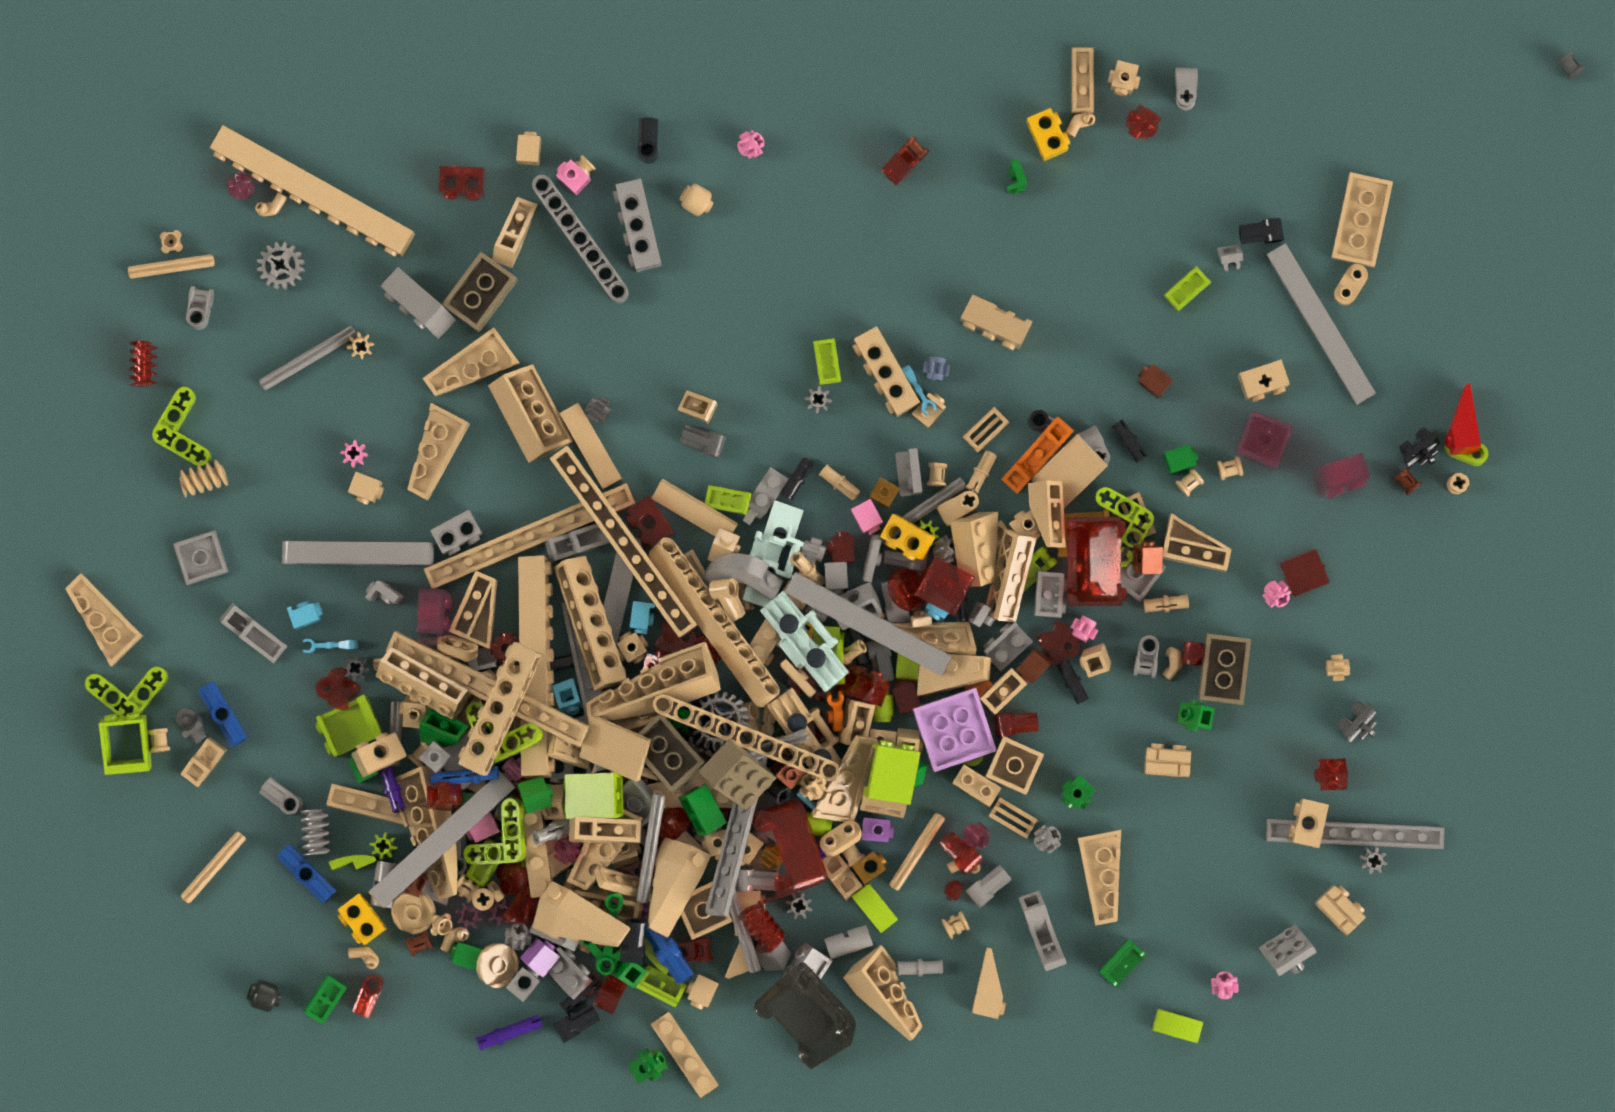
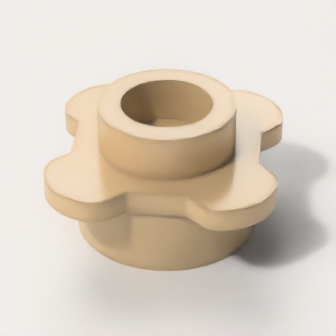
(175, 246)
(441, 924)

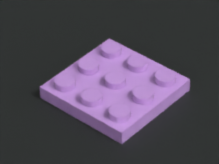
(954, 729)

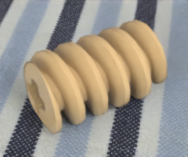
(203, 478)

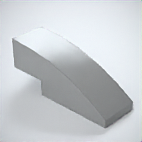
(575, 543)
(252, 633)

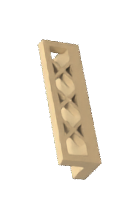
(1012, 576)

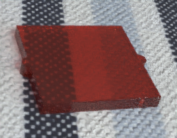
(1304, 573)

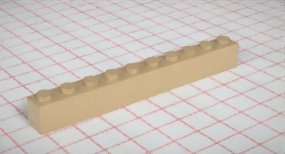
(312, 191)
(623, 542)
(536, 633)

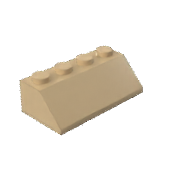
(530, 413)

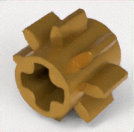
(771, 857)

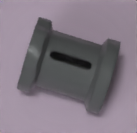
(1570, 65)

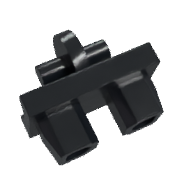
(1423, 451)

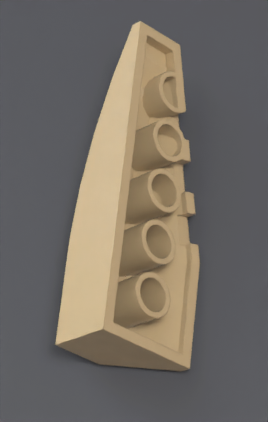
(681, 675)
(425, 821)

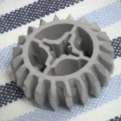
(712, 704)

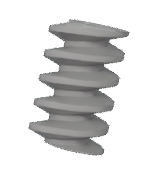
(315, 832)

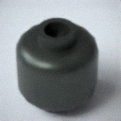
(263, 996)

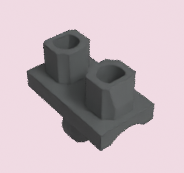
(1364, 716)
(191, 724)

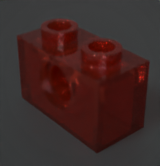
(643, 510)

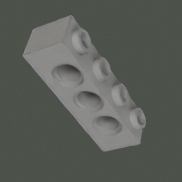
(634, 191)

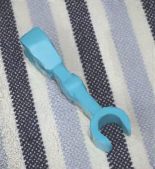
(912, 380)
(347, 644)

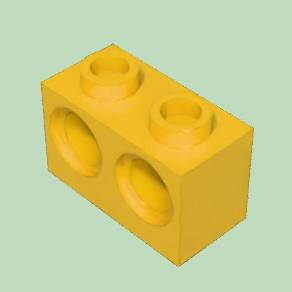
(1042, 136)
(909, 533)
(366, 915)

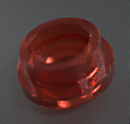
(953, 890)

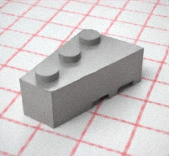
(417, 302)

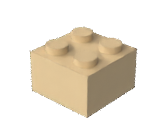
(1014, 765)
(694, 916)

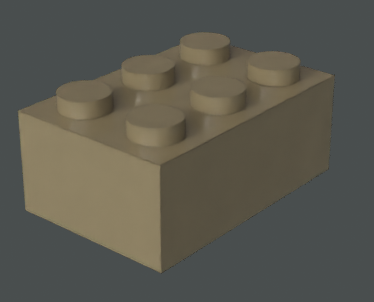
(479, 292)
(1224, 669)
(671, 754)
(737, 774)

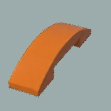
(1037, 455)

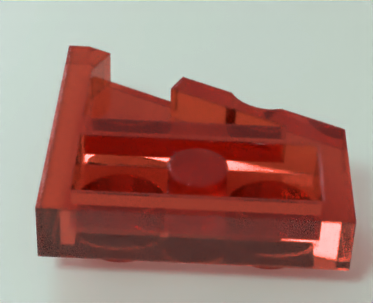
(523, 907)

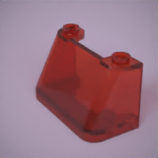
(1094, 561)

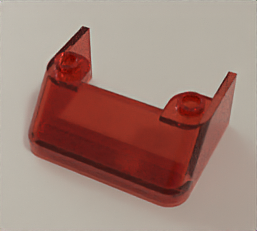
(796, 846)

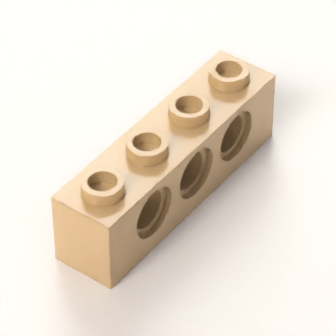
(874, 339)

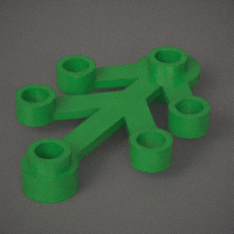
(608, 953)

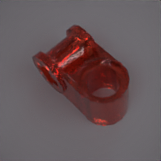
(694, 951)

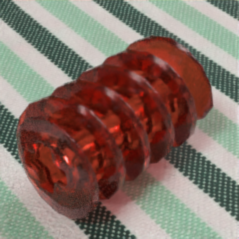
(143, 364)
(673, 824)
(763, 925)

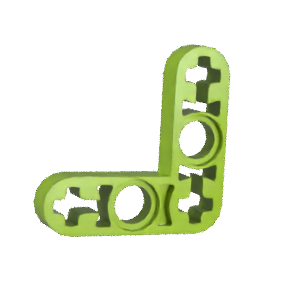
(173, 427)
(1131, 517)
(132, 699)
(523, 730)
(504, 848)

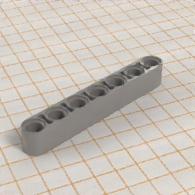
(576, 229)
(358, 553)

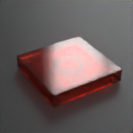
(945, 586)

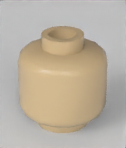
(696, 199)

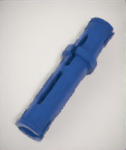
(436, 777)

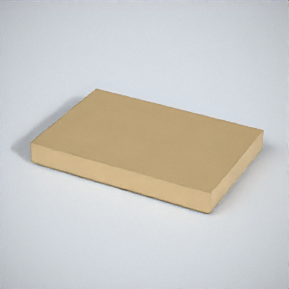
(1074, 466)
(615, 748)

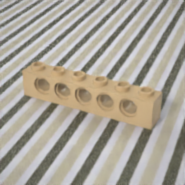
(594, 655)
(501, 722)

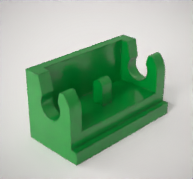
(702, 810)
(1122, 963)
(324, 998)

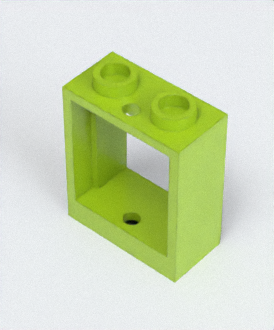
(124, 766)

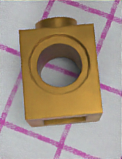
(884, 493)
(861, 872)

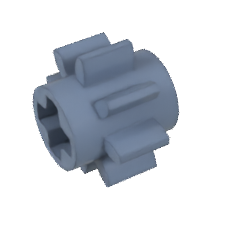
(936, 369)

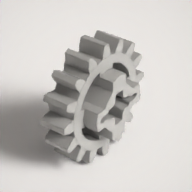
(286, 257)

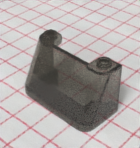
(808, 1014)

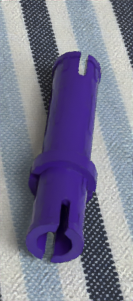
(509, 1032)

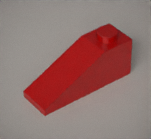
(1463, 430)

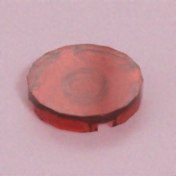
(902, 589)

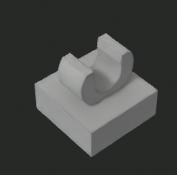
(1230, 254)
(980, 615)

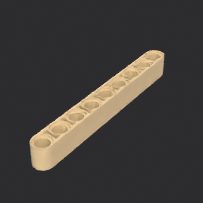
(714, 622)
(754, 744)

